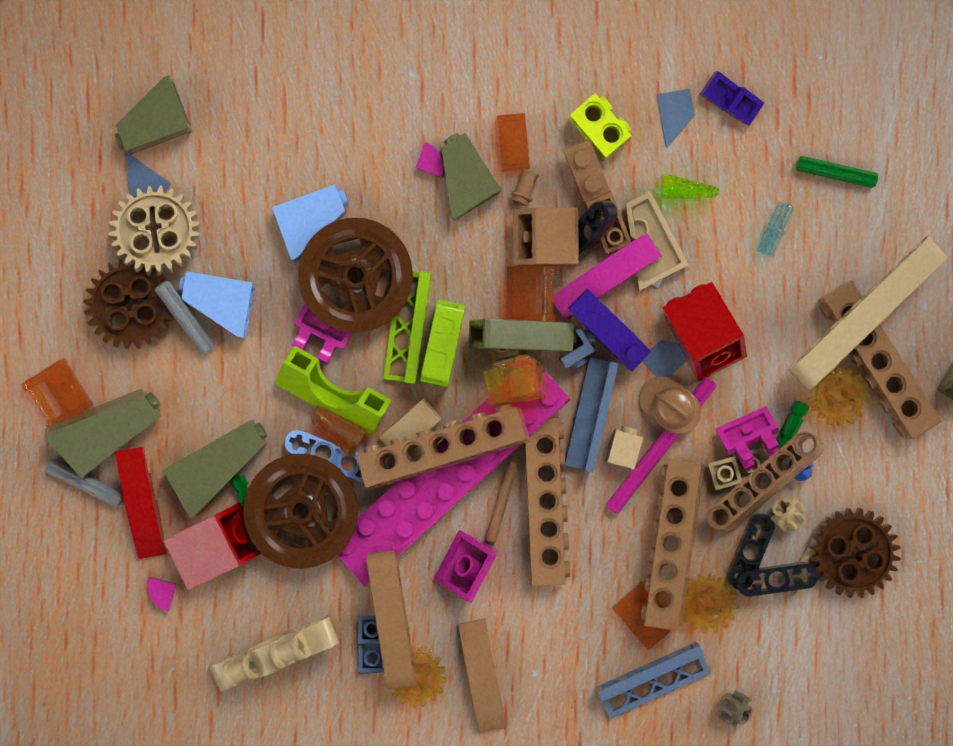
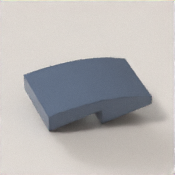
(369, 646)

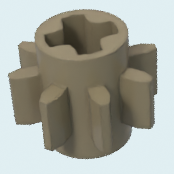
(735, 708)

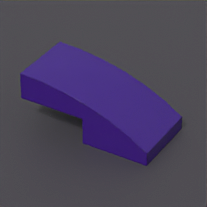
(731, 98)

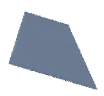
(675, 112)
(141, 177)
(665, 358)

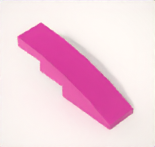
(609, 273)

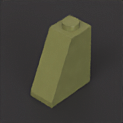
(153, 119)
(466, 176)

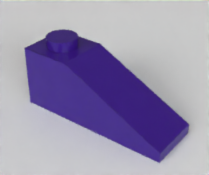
(609, 330)

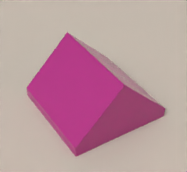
(466, 565)

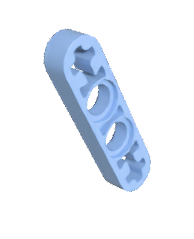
(336, 453)

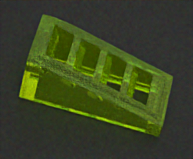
(680, 188)

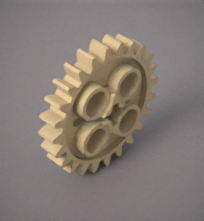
(179, 226)

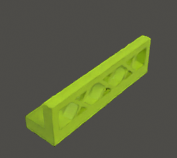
(416, 334)

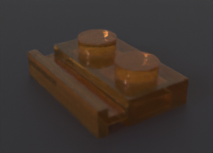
(630, 609)

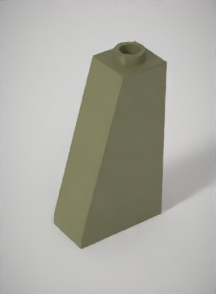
(521, 335)
(98, 432)
(211, 468)

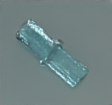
(775, 229)

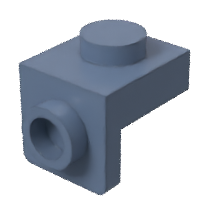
(577, 356)

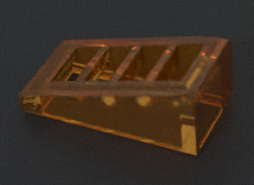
(339, 430)

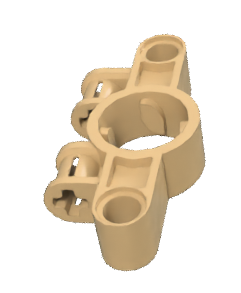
(274, 653)

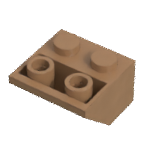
(545, 237)

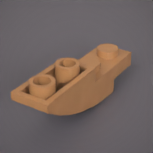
(594, 188)

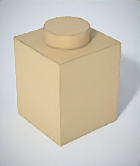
(624, 447)

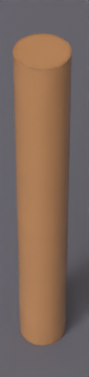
(501, 501)

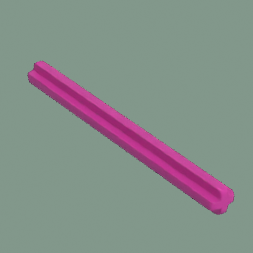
(653, 455)

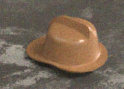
(670, 405)

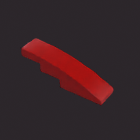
(140, 502)

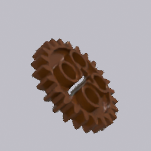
(133, 330)
(863, 576)

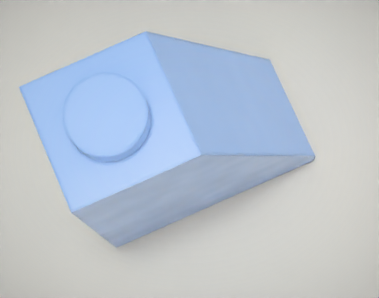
(307, 215)
(220, 299)

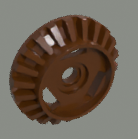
(378, 250)
(267, 515)

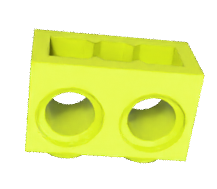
(594, 129)

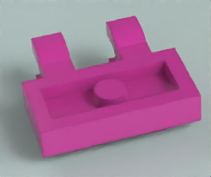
(309, 325)
(747, 431)

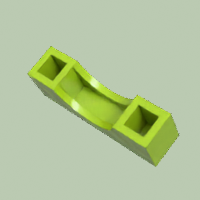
(303, 378)

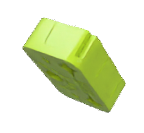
(442, 343)

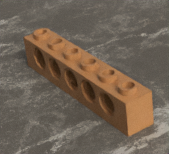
(923, 415)
(373, 460)
(692, 475)
(541, 572)

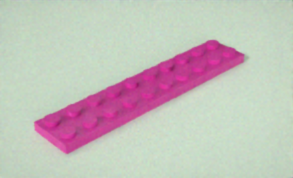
(421, 501)

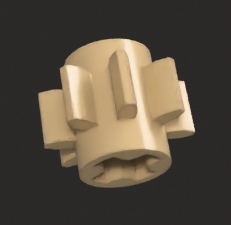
(788, 513)

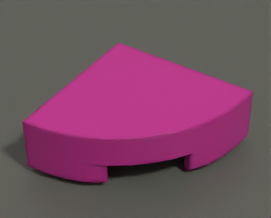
(430, 161)
(161, 592)

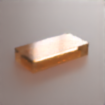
(513, 142)

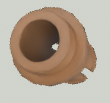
(525, 187)

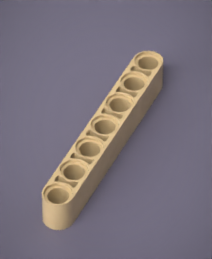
(868, 313)

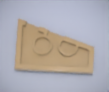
(647, 217)

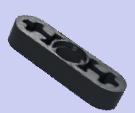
(598, 227)
(764, 534)
(796, 570)

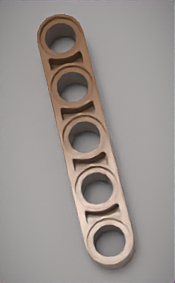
(778, 478)
(391, 619)

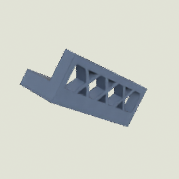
(591, 414)
(672, 662)

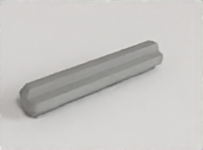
(184, 317)
(85, 483)

